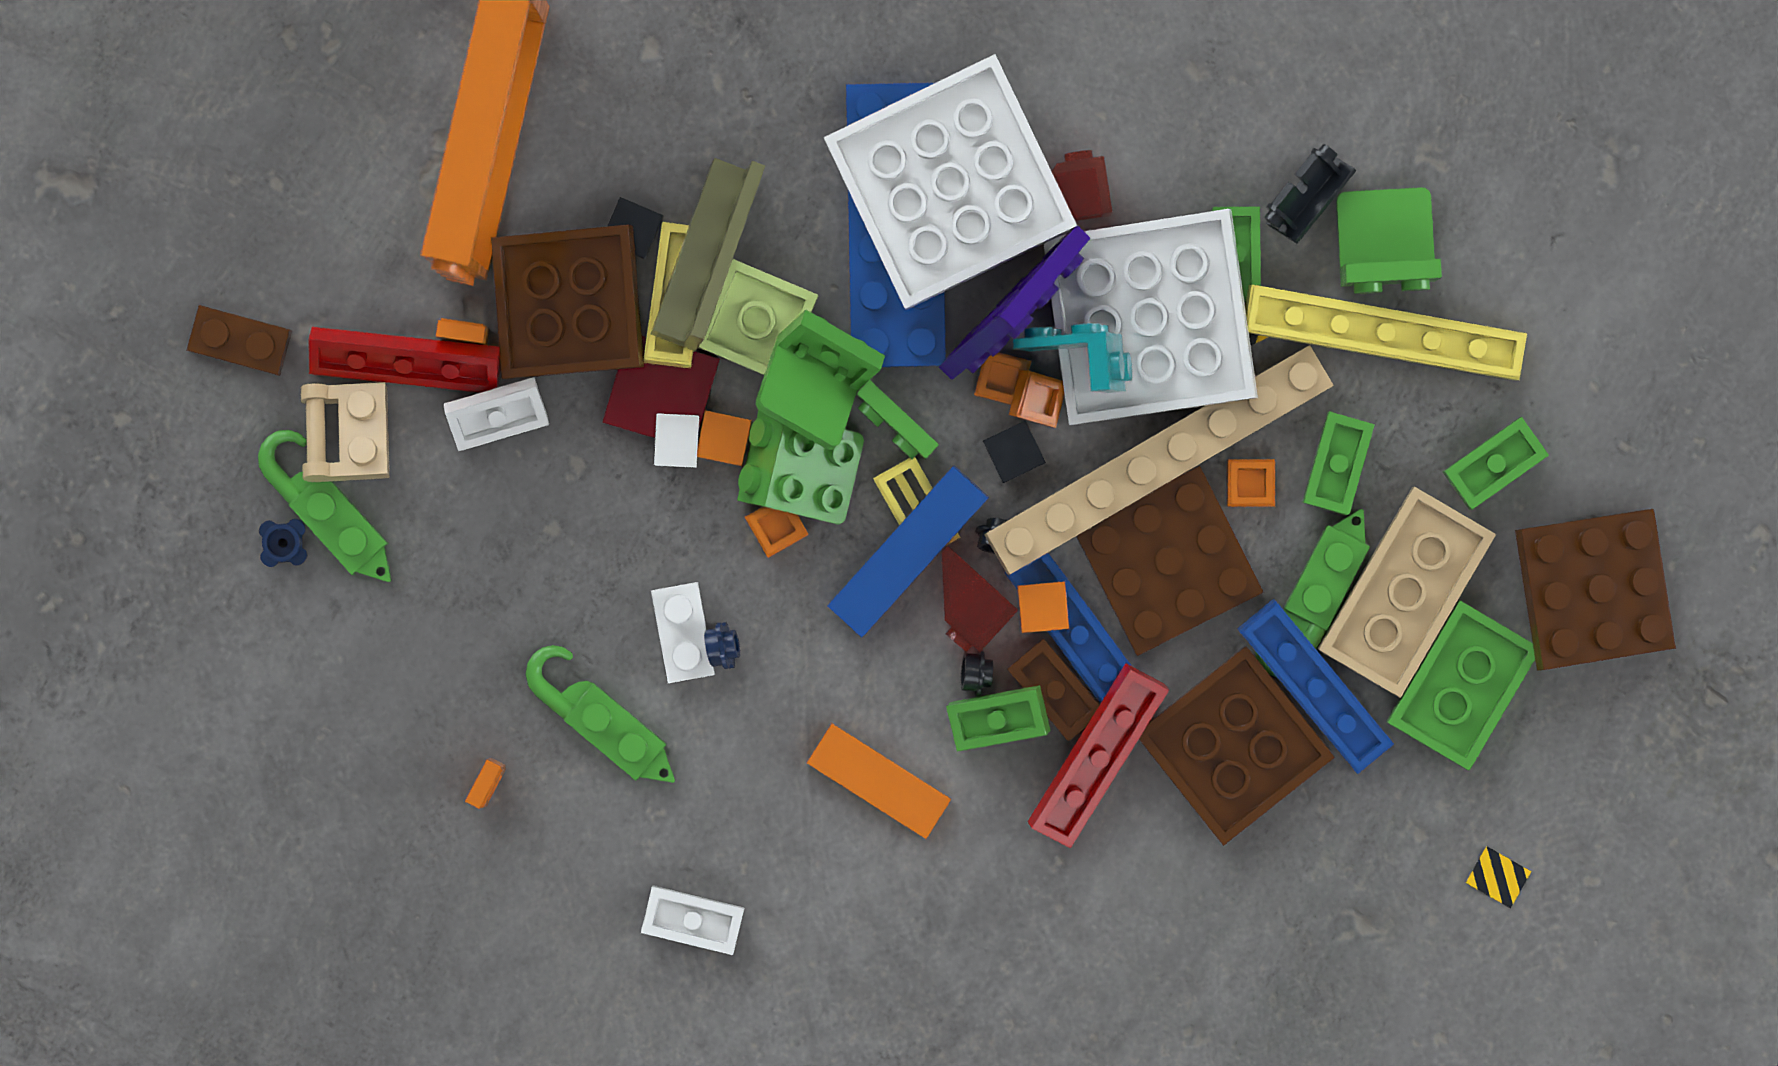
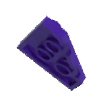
(1015, 308)

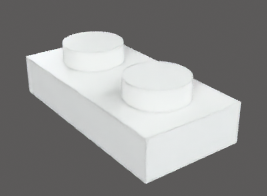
(496, 414)
(682, 632)
(692, 920)

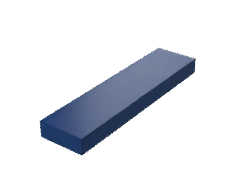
(908, 551)
(1086, 641)
(1315, 686)

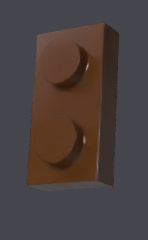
(239, 340)
(1065, 698)

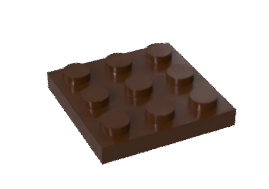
(567, 302)
(1169, 562)
(1595, 589)
(1234, 745)

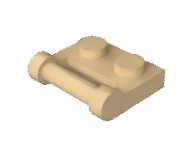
(361, 432)

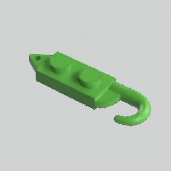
(327, 512)
(1326, 579)
(601, 720)

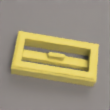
(897, 473)

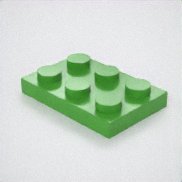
(1463, 685)

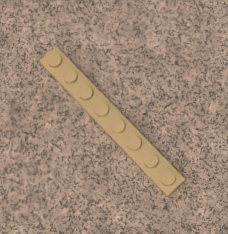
(1156, 462)

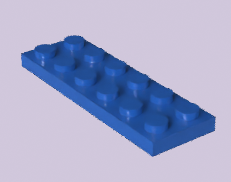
(876, 311)

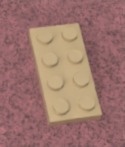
(1406, 592)

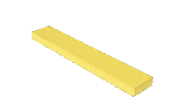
(1384, 332)

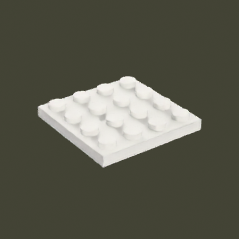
(950, 182)
(1179, 311)

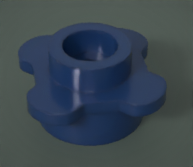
(272, 533)
(722, 646)

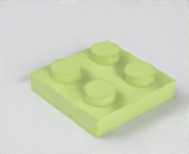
(752, 314)

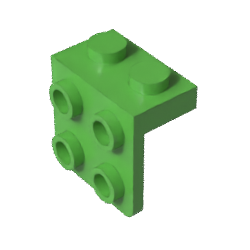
(1386, 240)
(816, 378)
(798, 474)

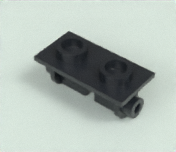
(1301, 205)

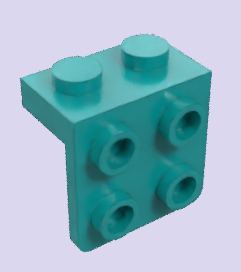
(1107, 362)

